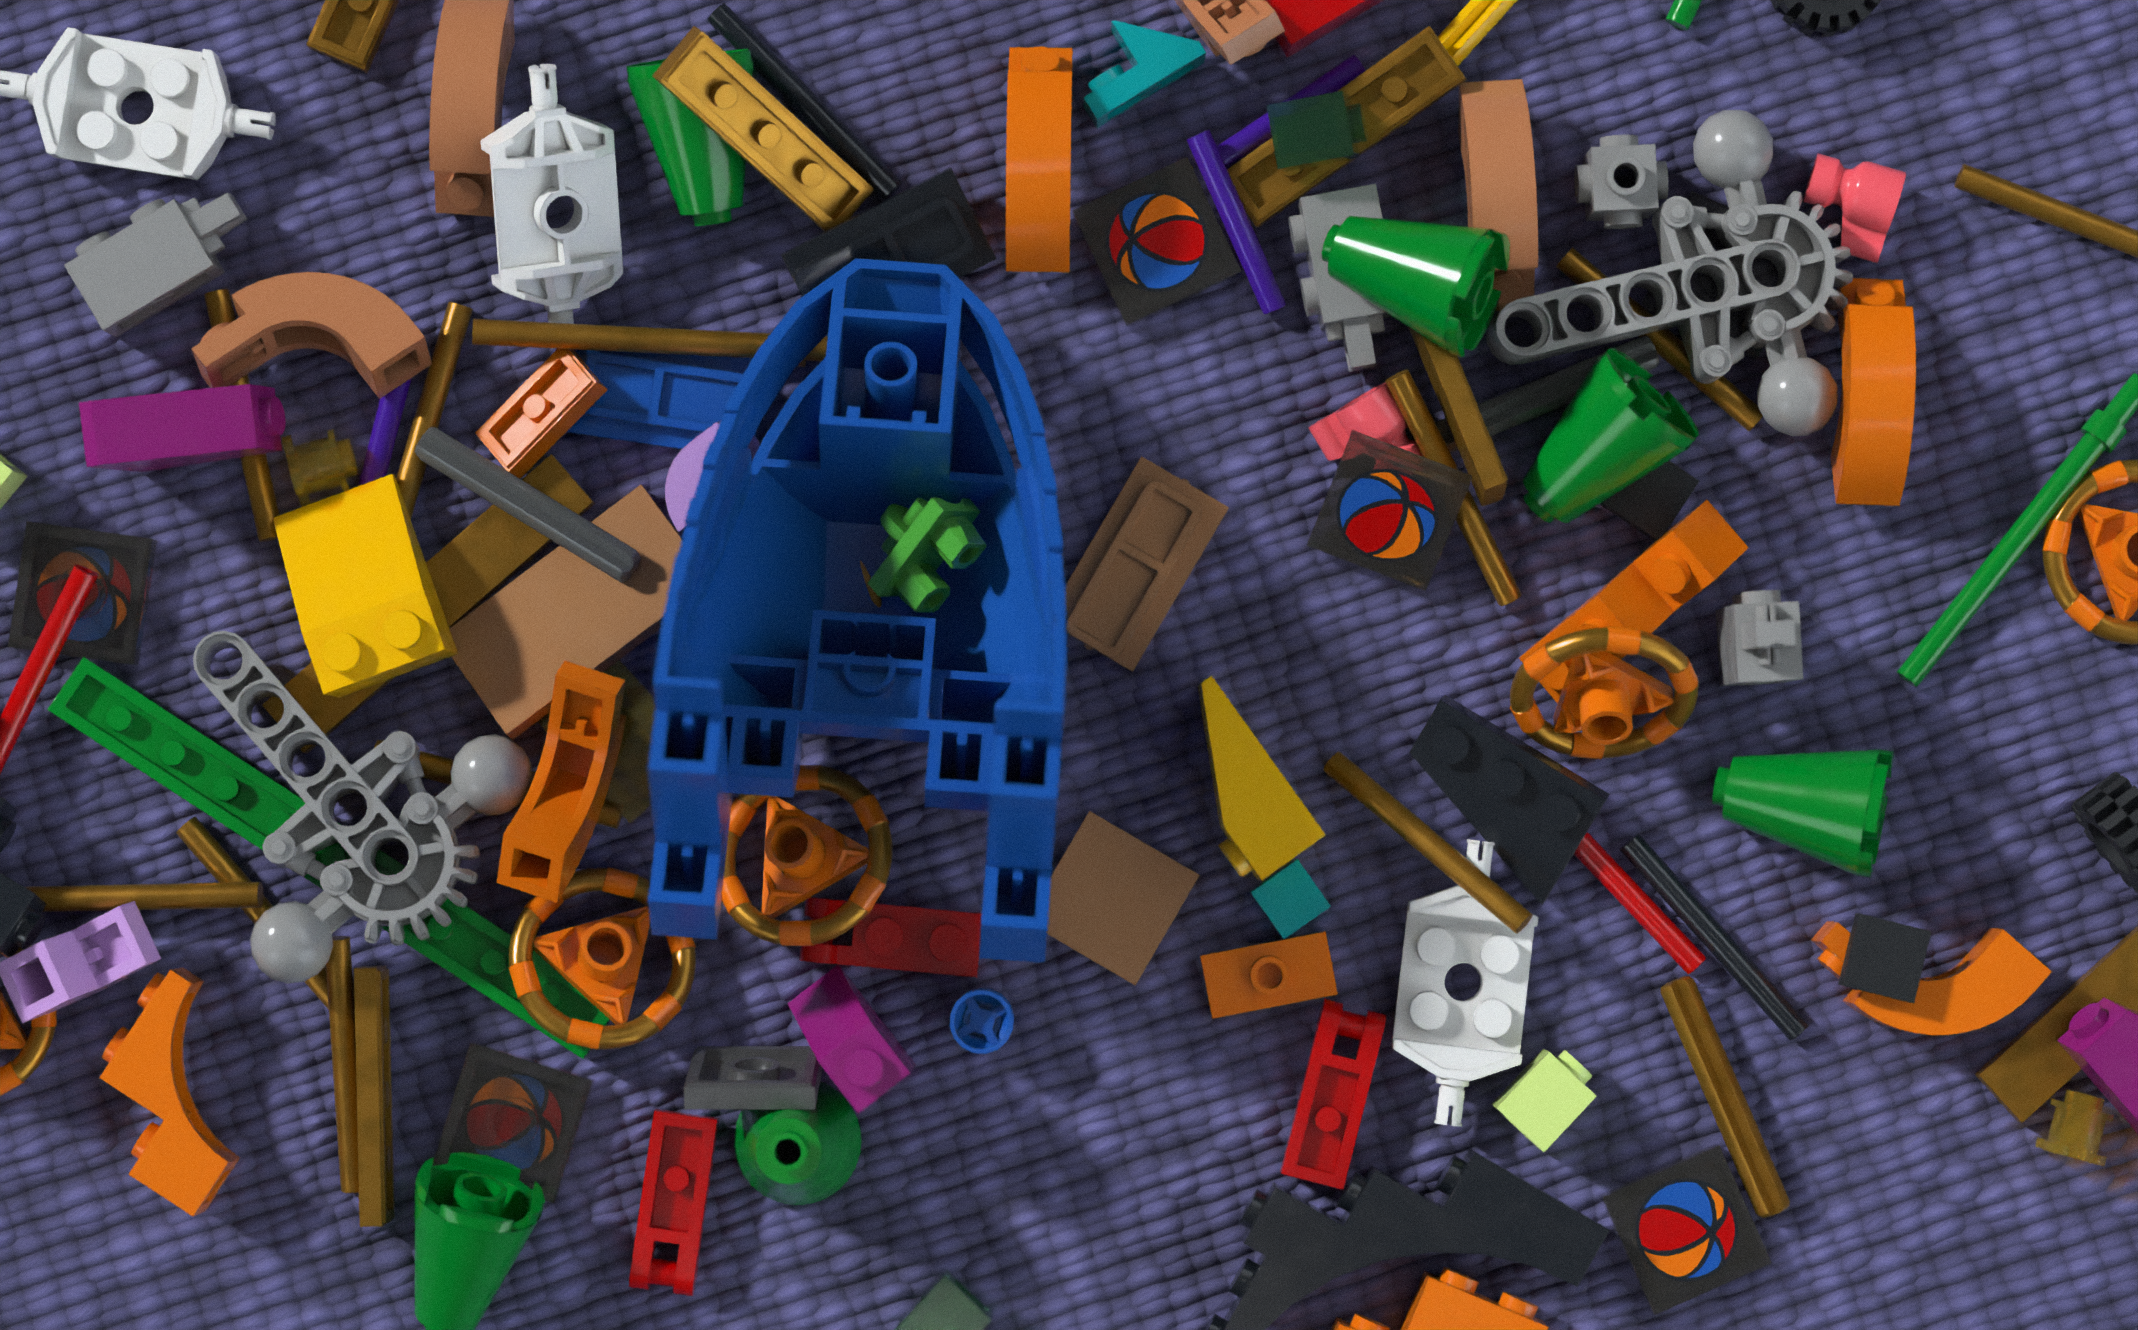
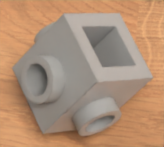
(1604, 198)

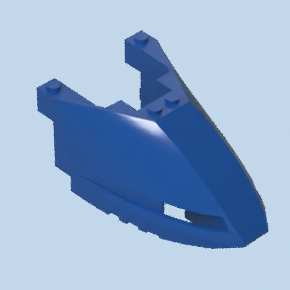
(776, 624)

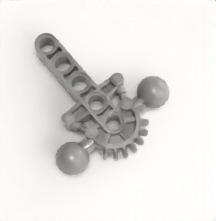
(1734, 154)
(296, 938)

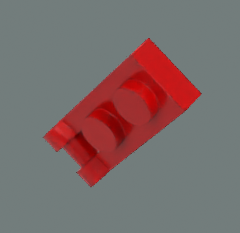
(902, 939)
(1332, 1097)
(674, 1199)

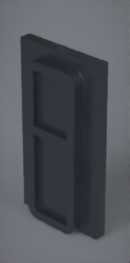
(918, 226)

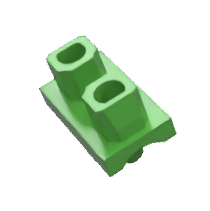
(919, 544)

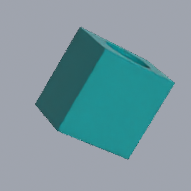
(1290, 898)

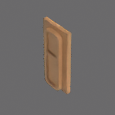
(1139, 562)

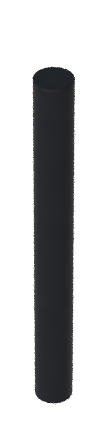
(805, 102)
(1714, 937)

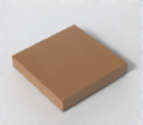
(1115, 897)

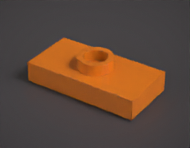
(541, 411)
(1268, 974)

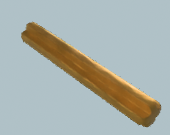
(1725, 1096)

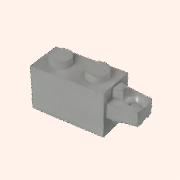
(152, 260)
(1338, 308)
(1759, 640)

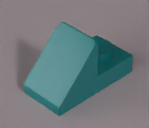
(1155, 62)

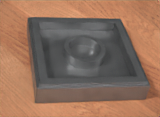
(752, 1078)

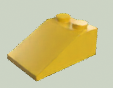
(362, 588)
(1253, 799)

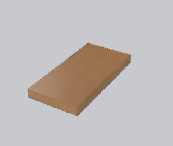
(568, 614)

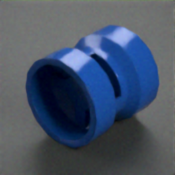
(982, 1020)

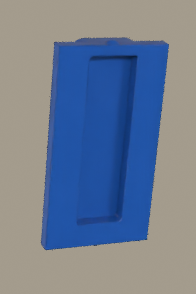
(658, 396)

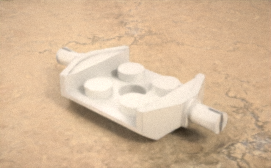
(82, 94)
(533, 163)
(1454, 1036)

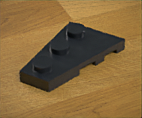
(1509, 793)

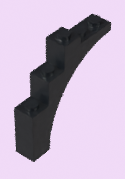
(1384, 1219)

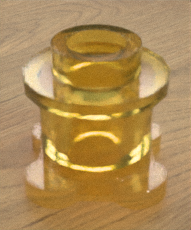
(320, 464)
(2077, 1127)

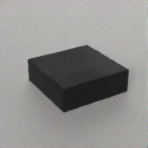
(1653, 499)
(1884, 957)

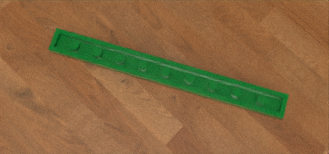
(258, 806)

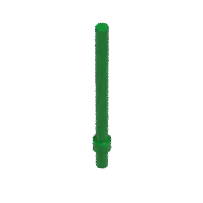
(2101, 434)

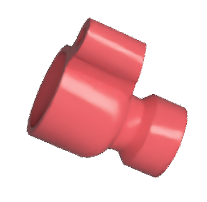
(1866, 198)
(1370, 414)

